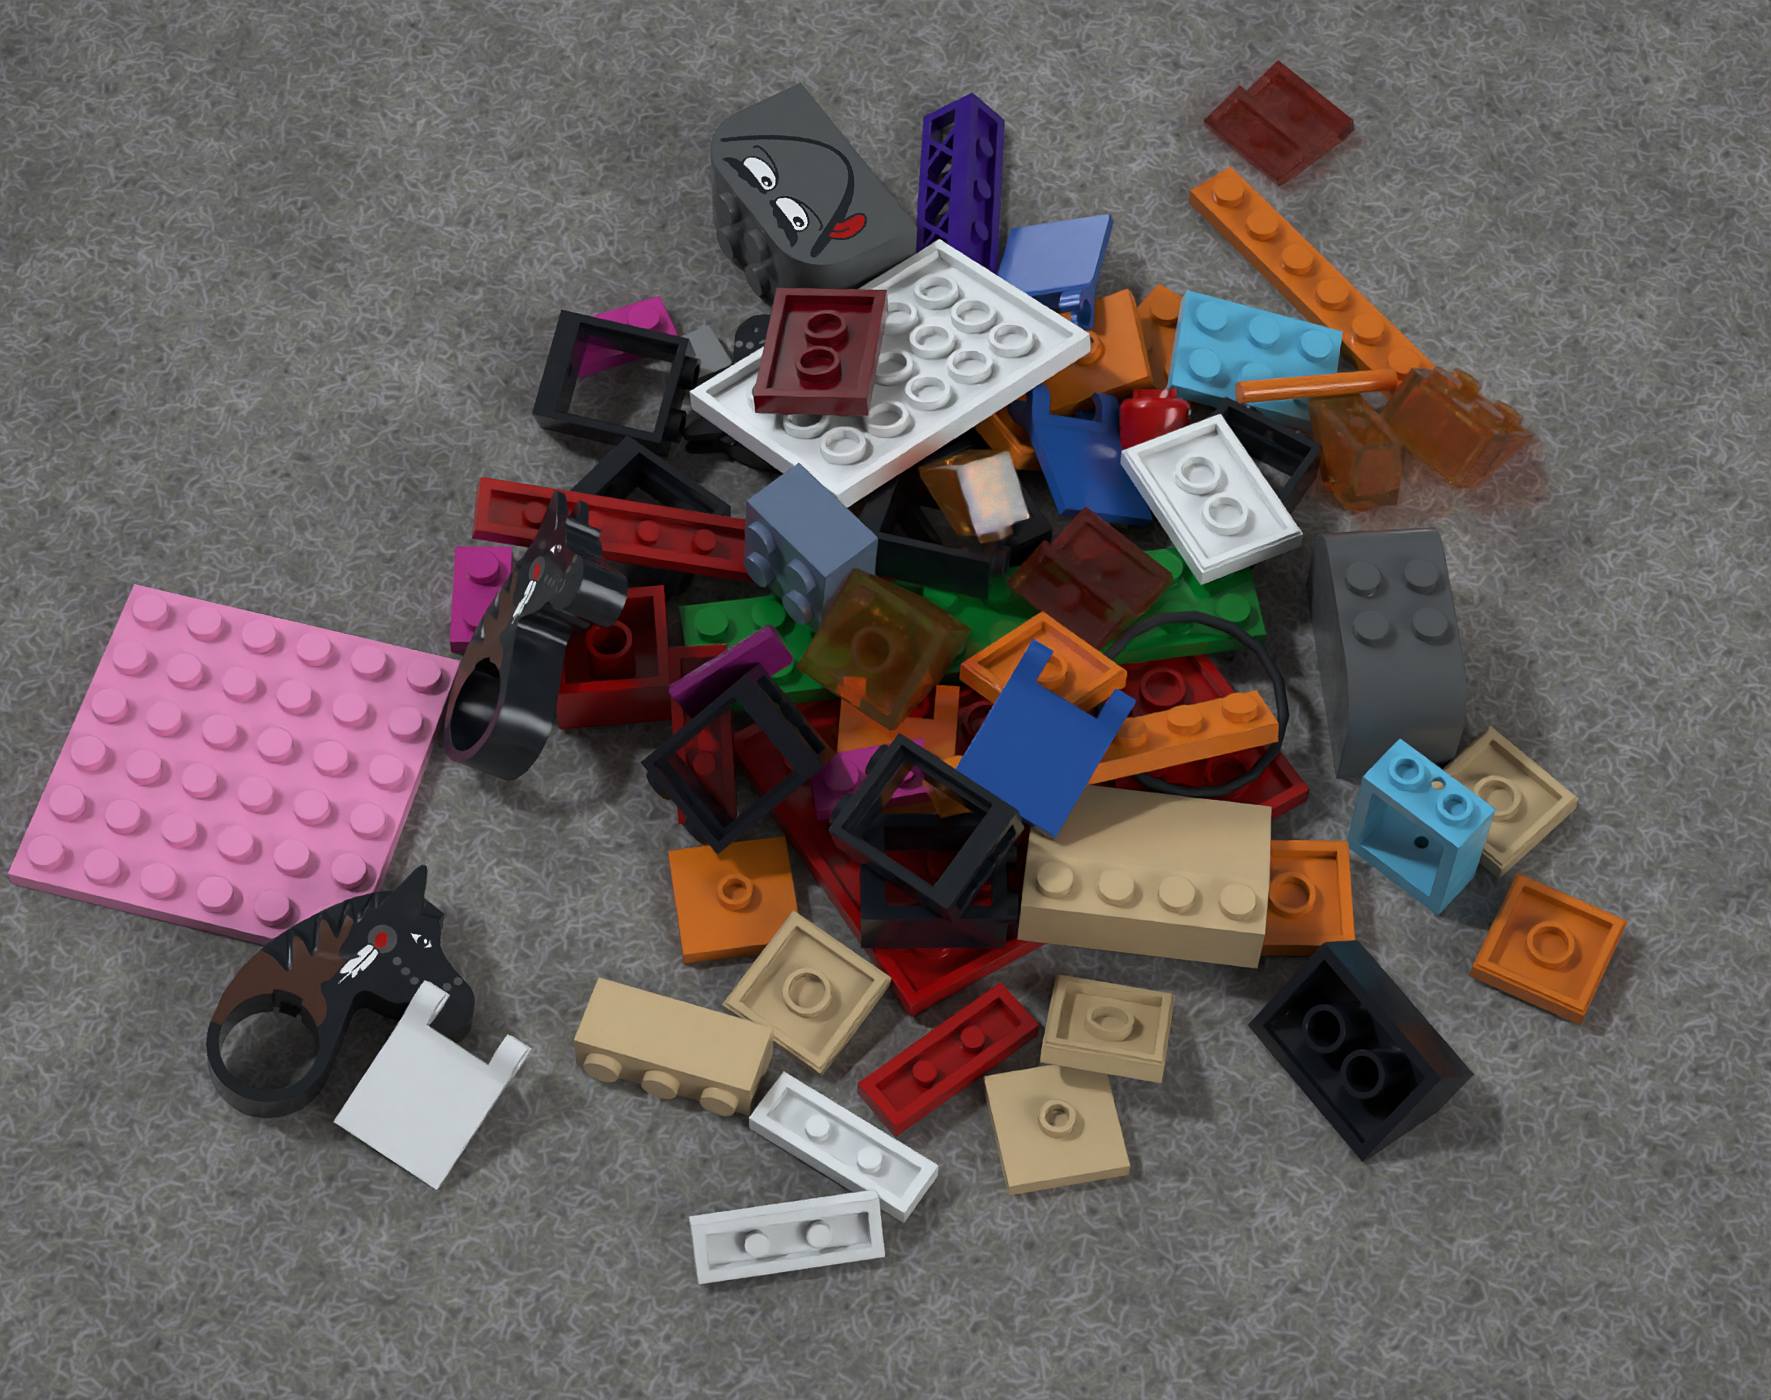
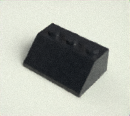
(1359, 1048)

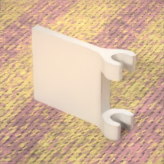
(427, 1092)

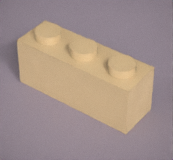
(673, 1048)

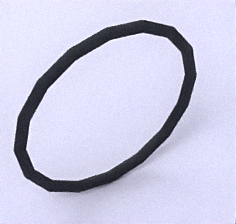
(1269, 666)

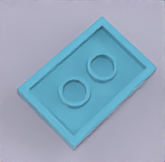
(1233, 343)

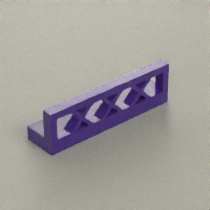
(971, 183)

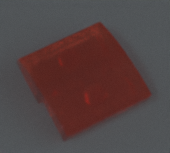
(1279, 124)
(1091, 580)

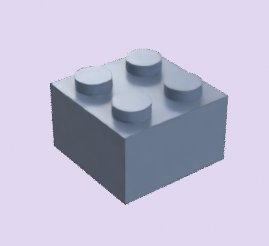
(804, 544)

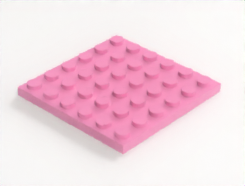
(234, 769)

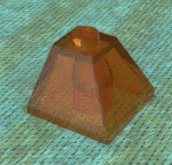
(882, 648)

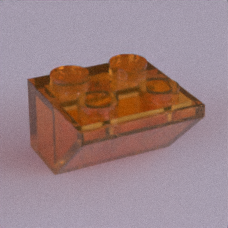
(1454, 425)

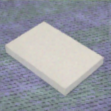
(1211, 499)

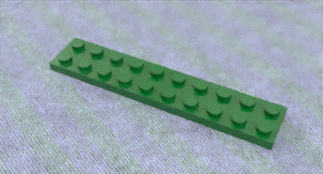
(1227, 598)

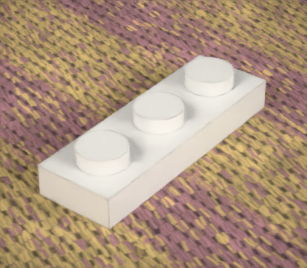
(843, 1146)
(787, 1236)

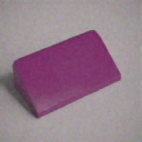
(714, 677)

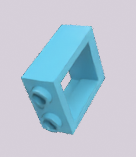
(1404, 811)

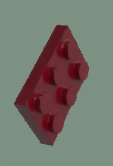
(821, 352)

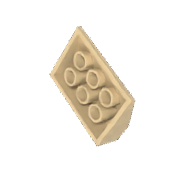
(1152, 877)

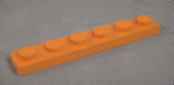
(1304, 275)
(1167, 740)

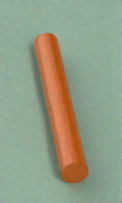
(1316, 385)

